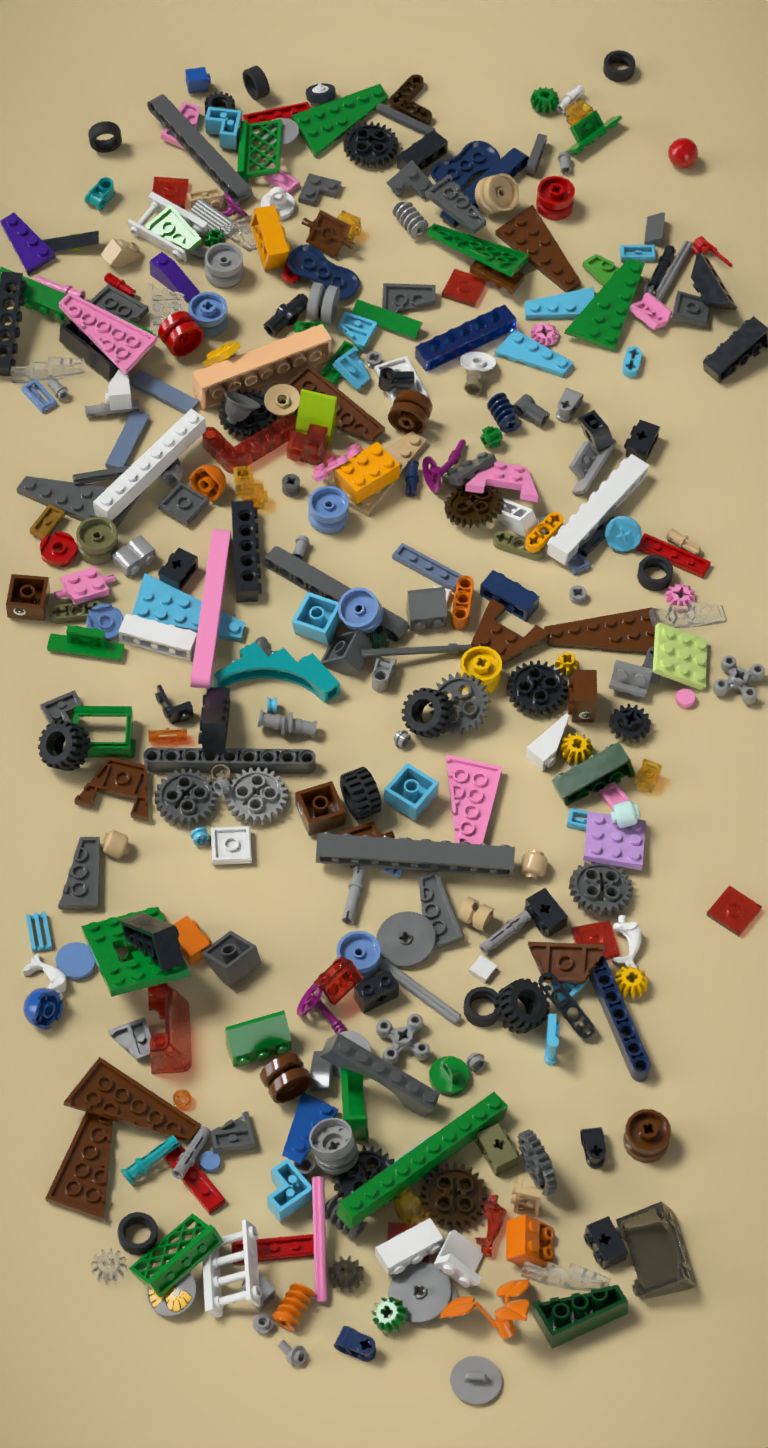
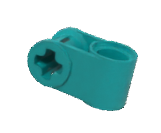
(101, 193)

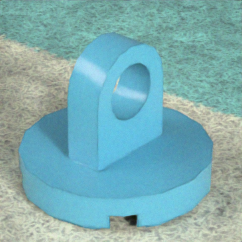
(623, 533)

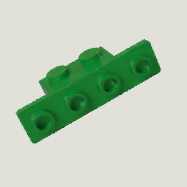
(590, 128)
(85, 643)

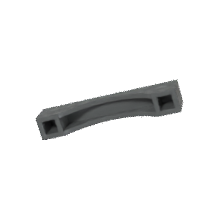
(351, 1056)

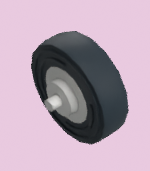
(320, 93)

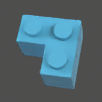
(225, 124)
(292, 1190)

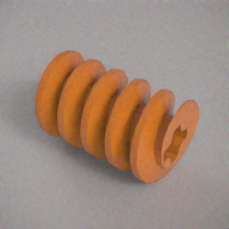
(291, 1306)

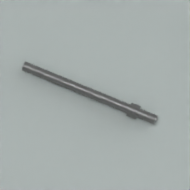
(451, 648)

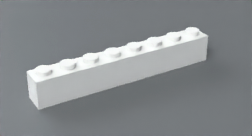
(150, 465)
(597, 509)

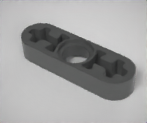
(536, 154)

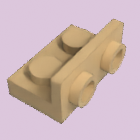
(213, 197)
(526, 1199)

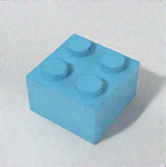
(317, 618)
(411, 791)

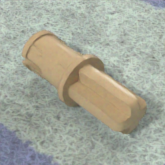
(683, 541)

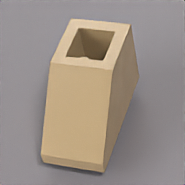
(121, 253)

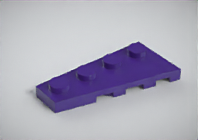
(26, 243)

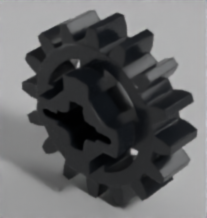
(622, 718)

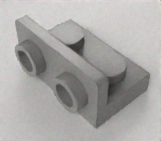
(630, 678)

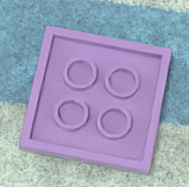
(613, 845)

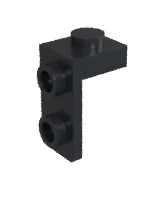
(177, 713)

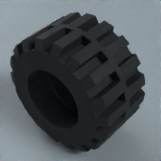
(414, 709)
(52, 745)
(360, 793)
(510, 1012)

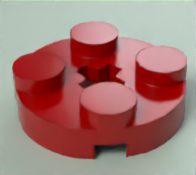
(58, 558)

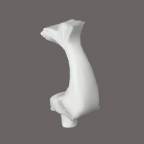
(633, 934)
(57, 978)

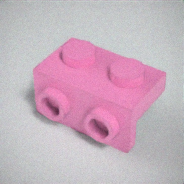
(651, 311)

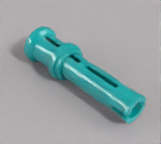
(142, 1165)

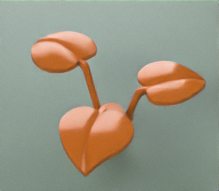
(504, 1315)

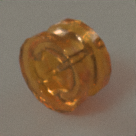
(177, 1103)

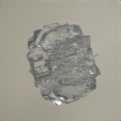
(105, 1273)

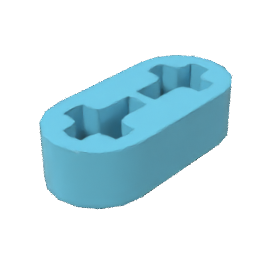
(633, 362)

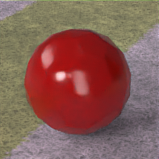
(683, 153)

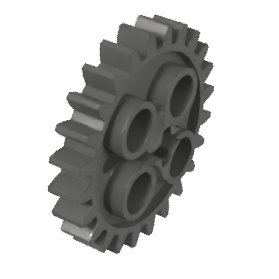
(454, 687)
(186, 797)
(586, 888)
(537, 1162)

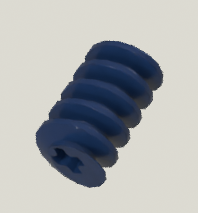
(503, 413)

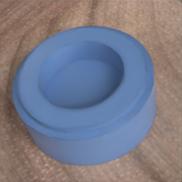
(209, 1161)

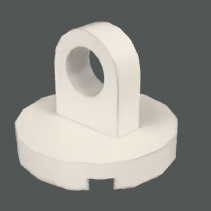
(279, 196)

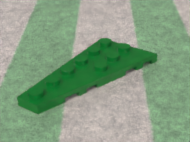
(606, 313)

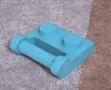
(552, 1040)

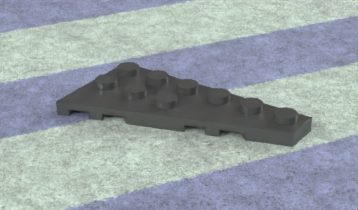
(73, 499)

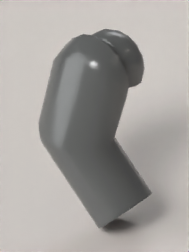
(262, 643)

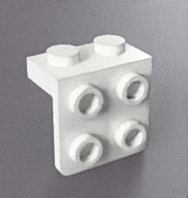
(459, 1259)

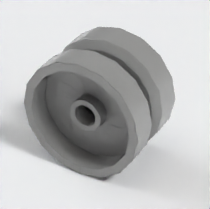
(223, 265)
(323, 303)

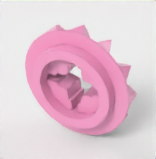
(537, 335)
(673, 592)

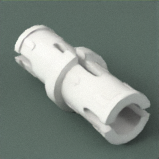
(570, 99)

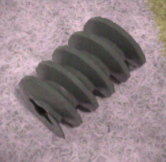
(330, 1213)

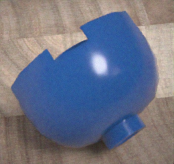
(43, 1007)

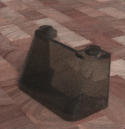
(657, 1251)

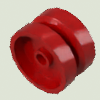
(555, 198)
(180, 333)

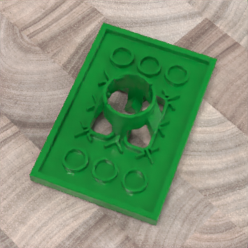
(134, 969)

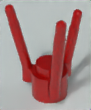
(703, 246)

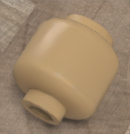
(115, 844)
(533, 864)

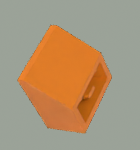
(529, 1241)

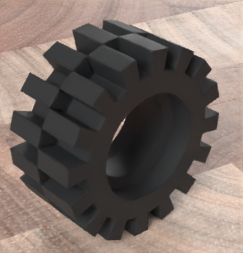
(219, 100)

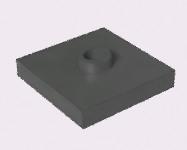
(690, 309)
(183, 503)

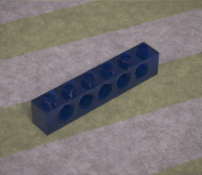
(465, 338)

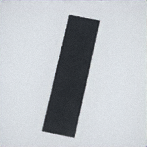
(73, 241)

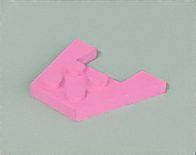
(505, 476)

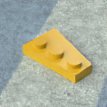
(221, 353)

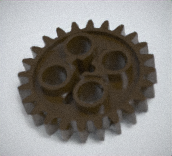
(473, 507)
(473, 1197)

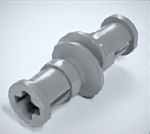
(287, 723)

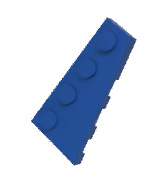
(308, 1114)

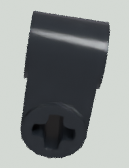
(594, 1146)

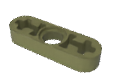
(511, 549)
(62, 608)

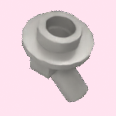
(294, 1356)

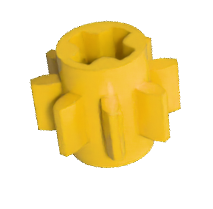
(566, 663)

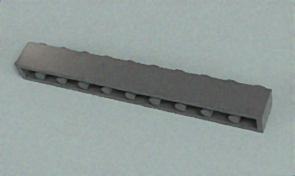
(415, 854)

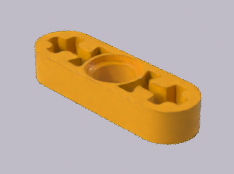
(542, 540)

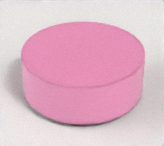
(685, 698)

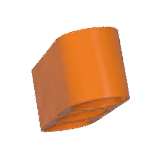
(462, 602)

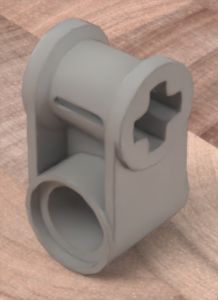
(568, 404)
(382, 673)

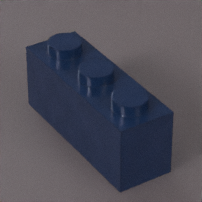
(510, 594)

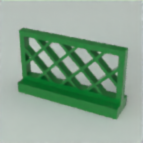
(247, 150)
(182, 1261)

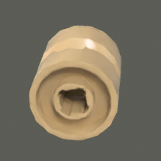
(476, 914)

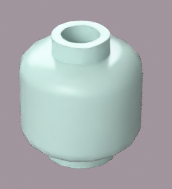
(625, 814)

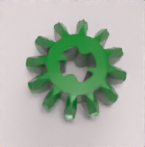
(544, 100)
(386, 1308)

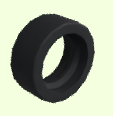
(620, 57)
(256, 82)
(108, 145)
(655, 561)
(473, 1018)
(134, 1218)

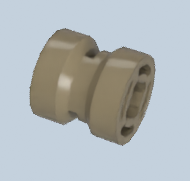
(474, 382)
(220, 771)

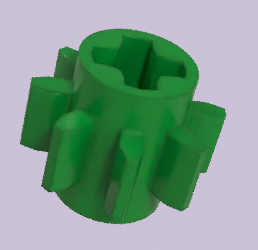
(214, 237)
(491, 437)

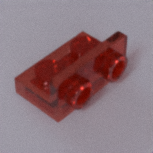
(338, 979)

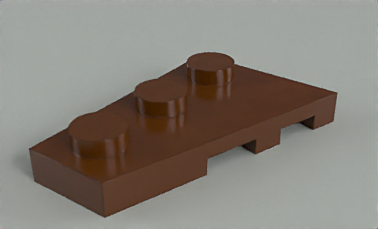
(500, 279)

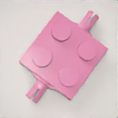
(84, 585)

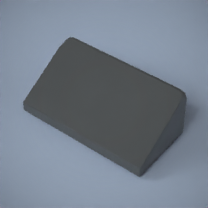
(654, 229)

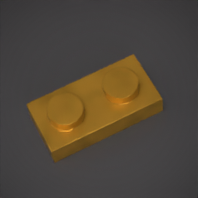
(47, 521)

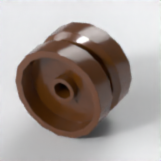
(410, 411)
(286, 1078)
(647, 1135)

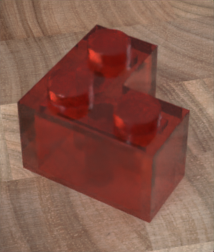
(308, 447)

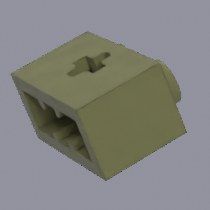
(498, 1159)

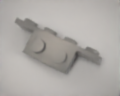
(587, 465)

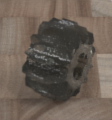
(346, 1266)

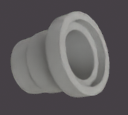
(174, 475)
(308, 1162)

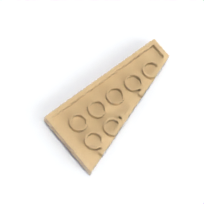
(402, 451)

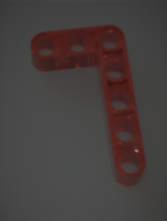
(251, 448)

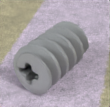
(410, 218)

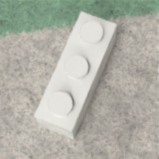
(409, 1247)

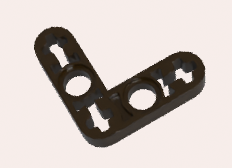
(420, 113)

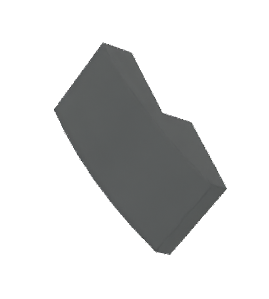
(321, 1073)

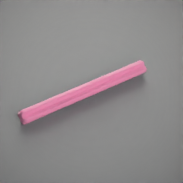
(319, 1235)

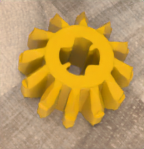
(576, 748)
(636, 986)

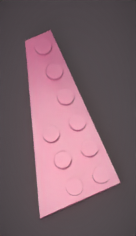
(472, 797)

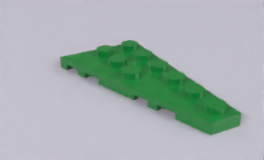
(333, 119)
(492, 254)

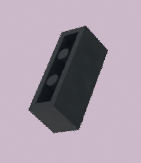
(424, 152)

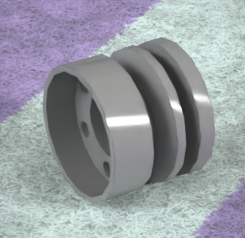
(334, 1146)

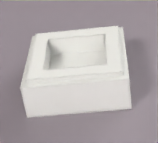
(483, 969)

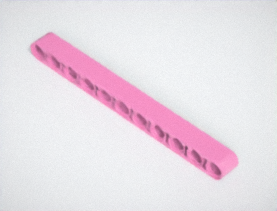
(210, 609)

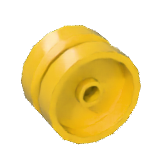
(484, 665)

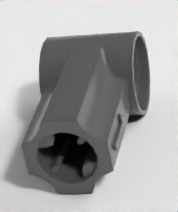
(527, 407)

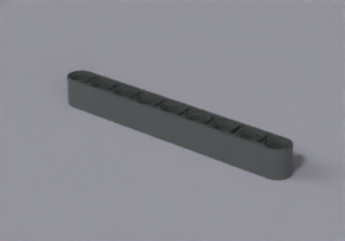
(199, 149)
(321, 584)
(238, 756)

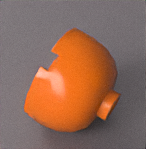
(208, 481)

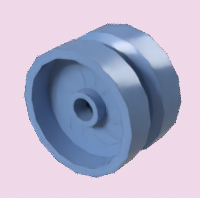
(209, 313)
(328, 509)
(350, 610)
(363, 951)

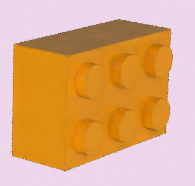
(269, 237)
(367, 473)

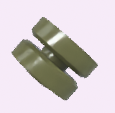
(97, 540)

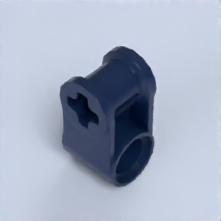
(353, 1342)

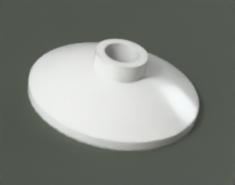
(477, 361)

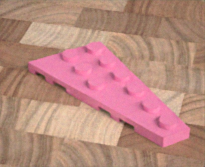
(113, 336)

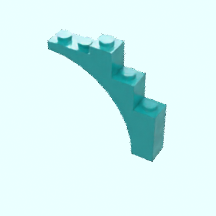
(280, 665)

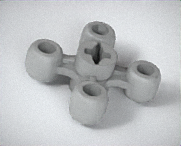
(739, 680)
(405, 1035)

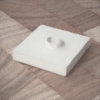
(231, 845)

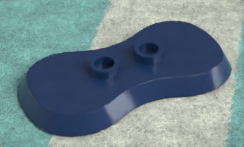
(473, 159)
(313, 265)

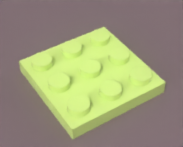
(680, 656)

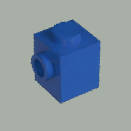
(197, 80)

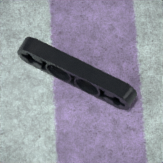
(566, 1005)

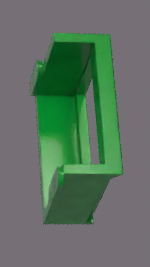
(109, 749)
(354, 1103)

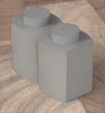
(134, 556)

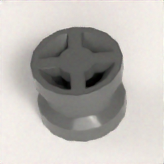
(287, 487)

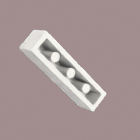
(157, 637)

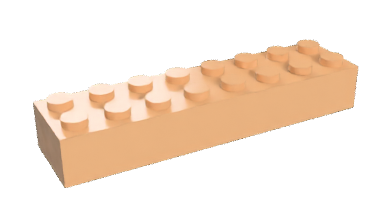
(262, 366)

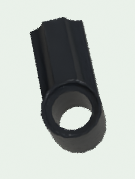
(389, 379)

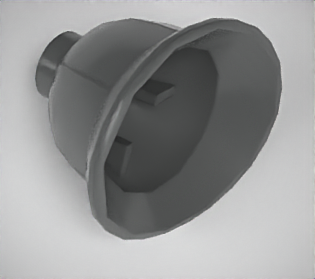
(238, 406)

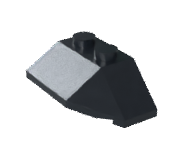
(710, 285)

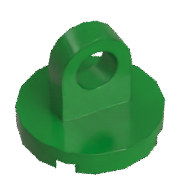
(449, 1075)

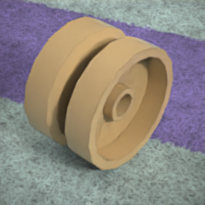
(497, 193)

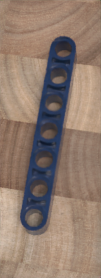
(509, 164)
(622, 1025)

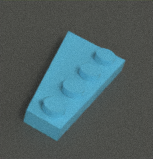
(559, 306)
(528, 351)

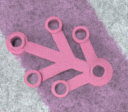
(321, 471)

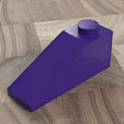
(171, 276)

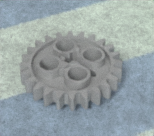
(256, 796)

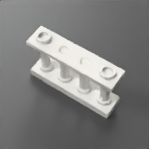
(158, 203)
(214, 1282)

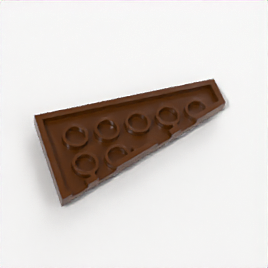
(530, 235)
(350, 416)
(612, 633)
(118, 1097)
(84, 1170)

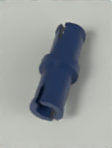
(412, 478)

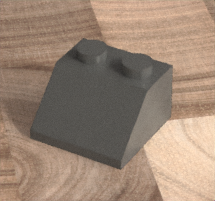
(426, 608)
(345, 652)
(232, 957)

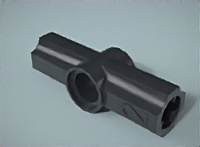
(286, 314)

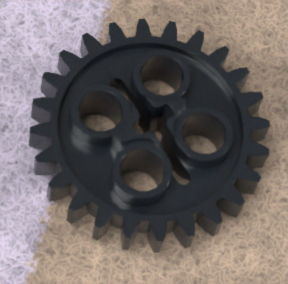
(370, 144)
(254, 422)
(524, 680)
(348, 1183)

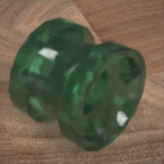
(379, 639)

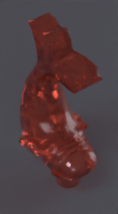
(495, 1220)

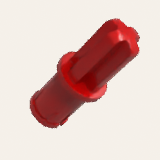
(119, 284)

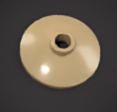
(282, 393)

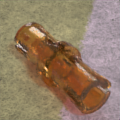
(153, 736)

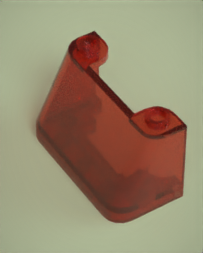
(170, 1050)

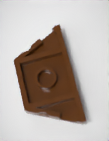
(567, 961)

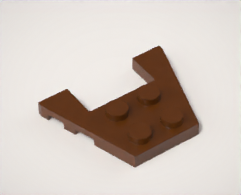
(502, 639)
(122, 780)

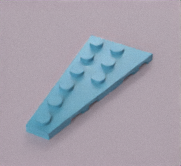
(173, 607)

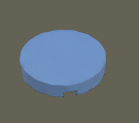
(105, 618)
(75, 961)

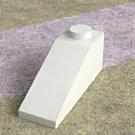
(119, 392)
(518, 518)
(546, 747)

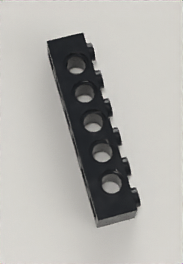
(10, 282)
(245, 551)

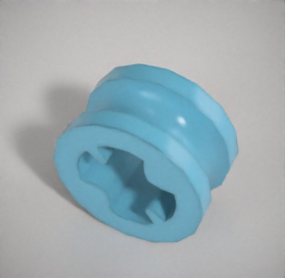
(272, 705)
(200, 836)

